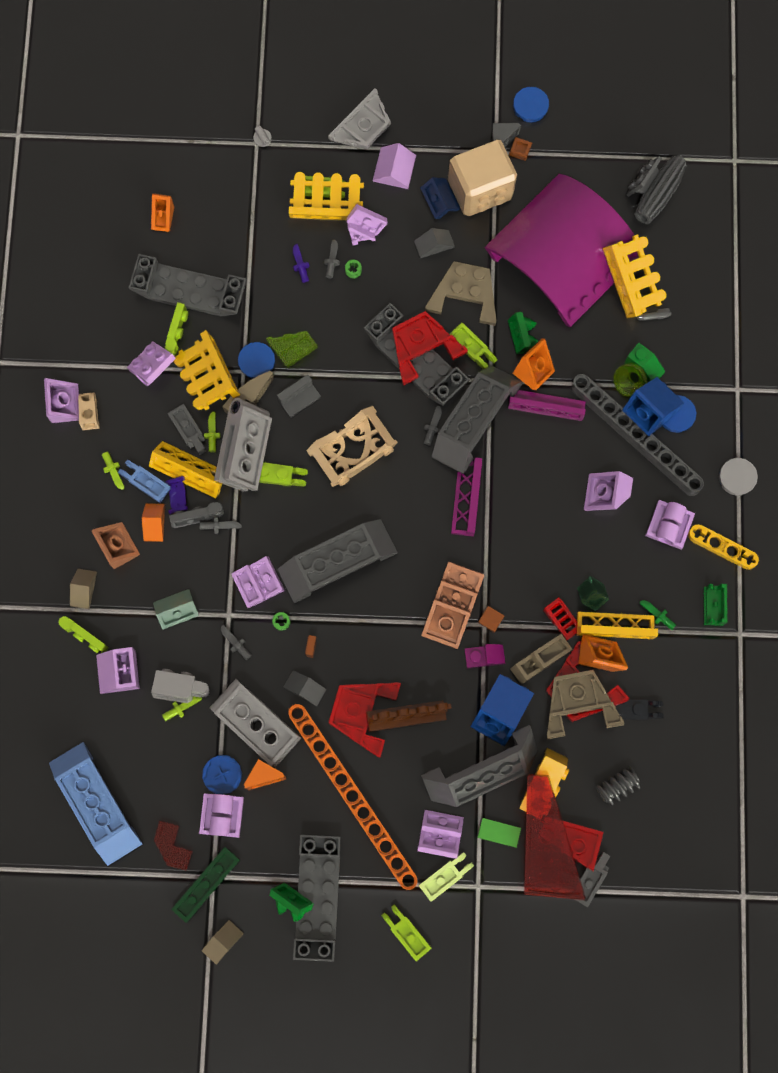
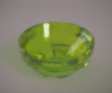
(623, 381)

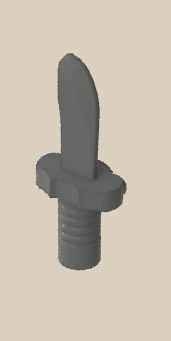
(332, 261)
(432, 428)
(219, 525)
(237, 645)

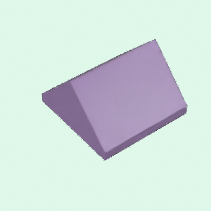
(394, 166)
(61, 400)

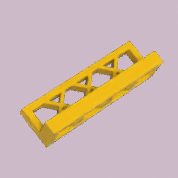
(172, 466)
(618, 631)

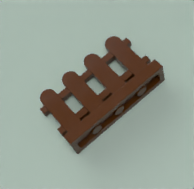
(407, 715)

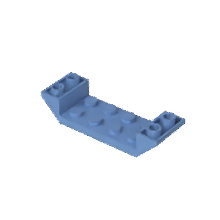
(94, 804)

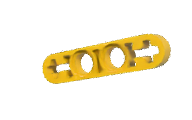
(722, 549)

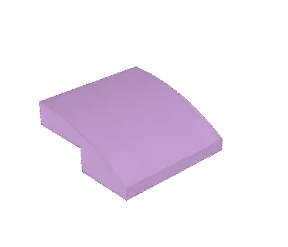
(258, 582)
(440, 834)

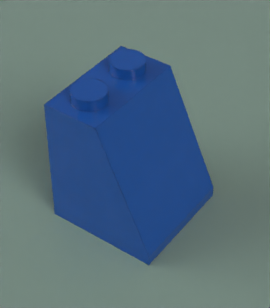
(652, 406)
(502, 710)

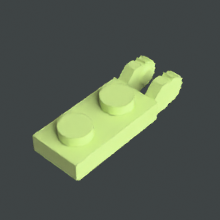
(444, 878)

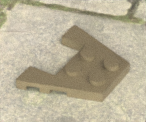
(466, 284)
(579, 694)

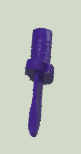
(301, 266)

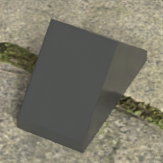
(505, 132)
(434, 242)
(305, 688)

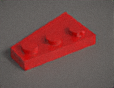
(584, 843)

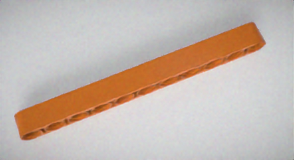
(349, 786)

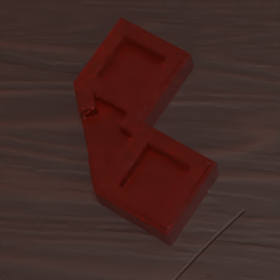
(165, 840)

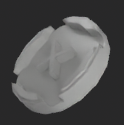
(738, 476)

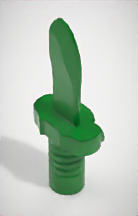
(660, 616)

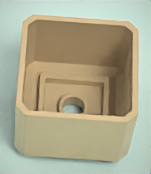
(482, 178)

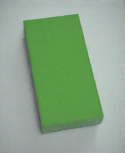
(499, 832)

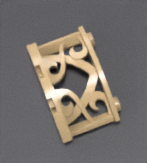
(360, 422)

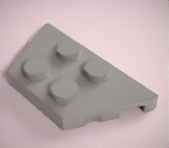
(363, 123)

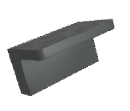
(298, 396)

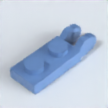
(146, 482)

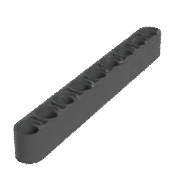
(638, 443)

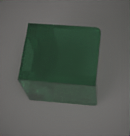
(593, 593)

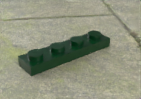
(205, 884)

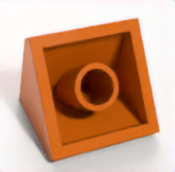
(535, 366)
(601, 654)
(263, 775)

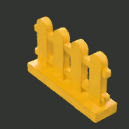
(317, 211)
(624, 278)
(212, 377)

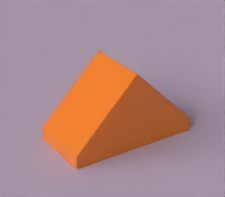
(161, 212)
(153, 522)

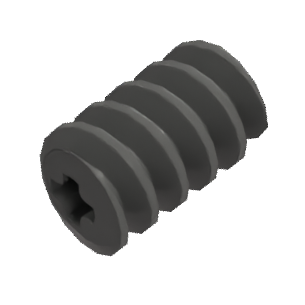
(618, 786)

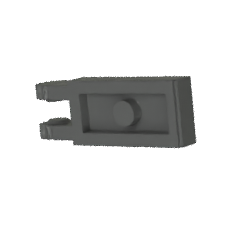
(196, 515)

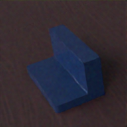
(439, 197)

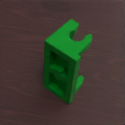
(715, 604)

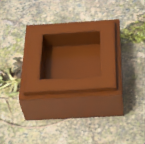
(520, 149)
(491, 619)
(310, 648)

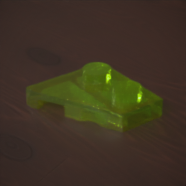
(292, 347)

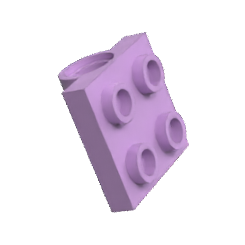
(151, 363)
(670, 524)
(221, 815)

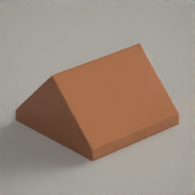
(116, 544)

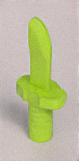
(212, 435)
(111, 467)
(177, 710)

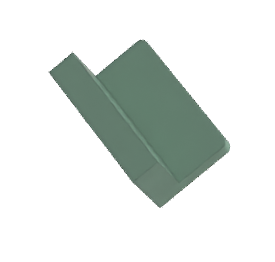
(175, 609)

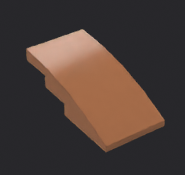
(453, 605)

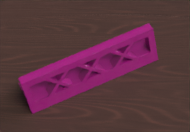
(548, 405)
(473, 503)

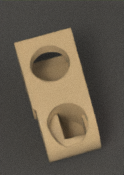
(88, 411)

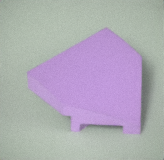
(364, 224)

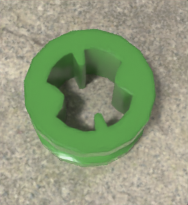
(353, 263)
(285, 617)

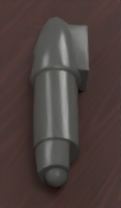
(660, 314)

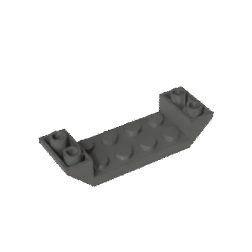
(193, 289)
(435, 377)
(473, 417)
(336, 558)
(485, 775)
(318, 883)

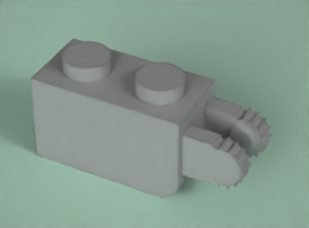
(177, 686)

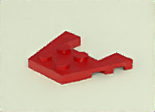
(418, 337)
(616, 695)
(351, 708)

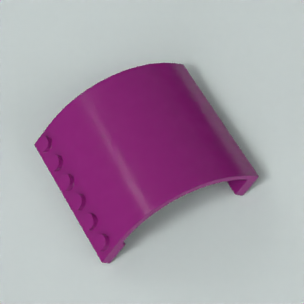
(562, 243)

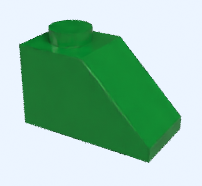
(647, 361)

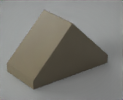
(82, 588)
(222, 942)

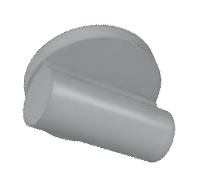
(262, 137)

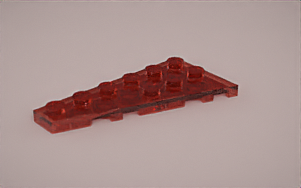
(548, 855)

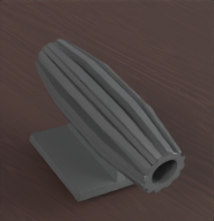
(656, 186)

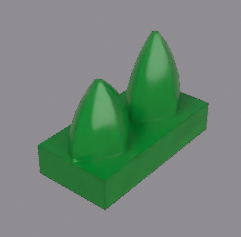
(519, 330)
(292, 900)

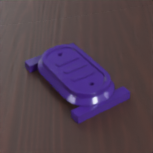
(177, 495)

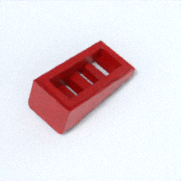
(563, 608)

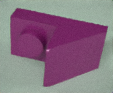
(484, 656)

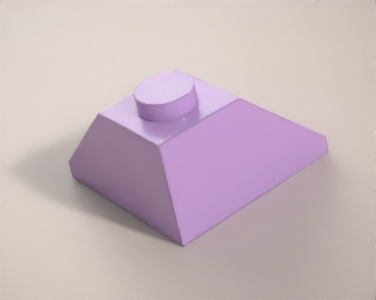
(607, 490)

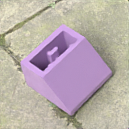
(118, 670)

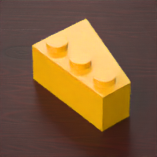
(553, 765)

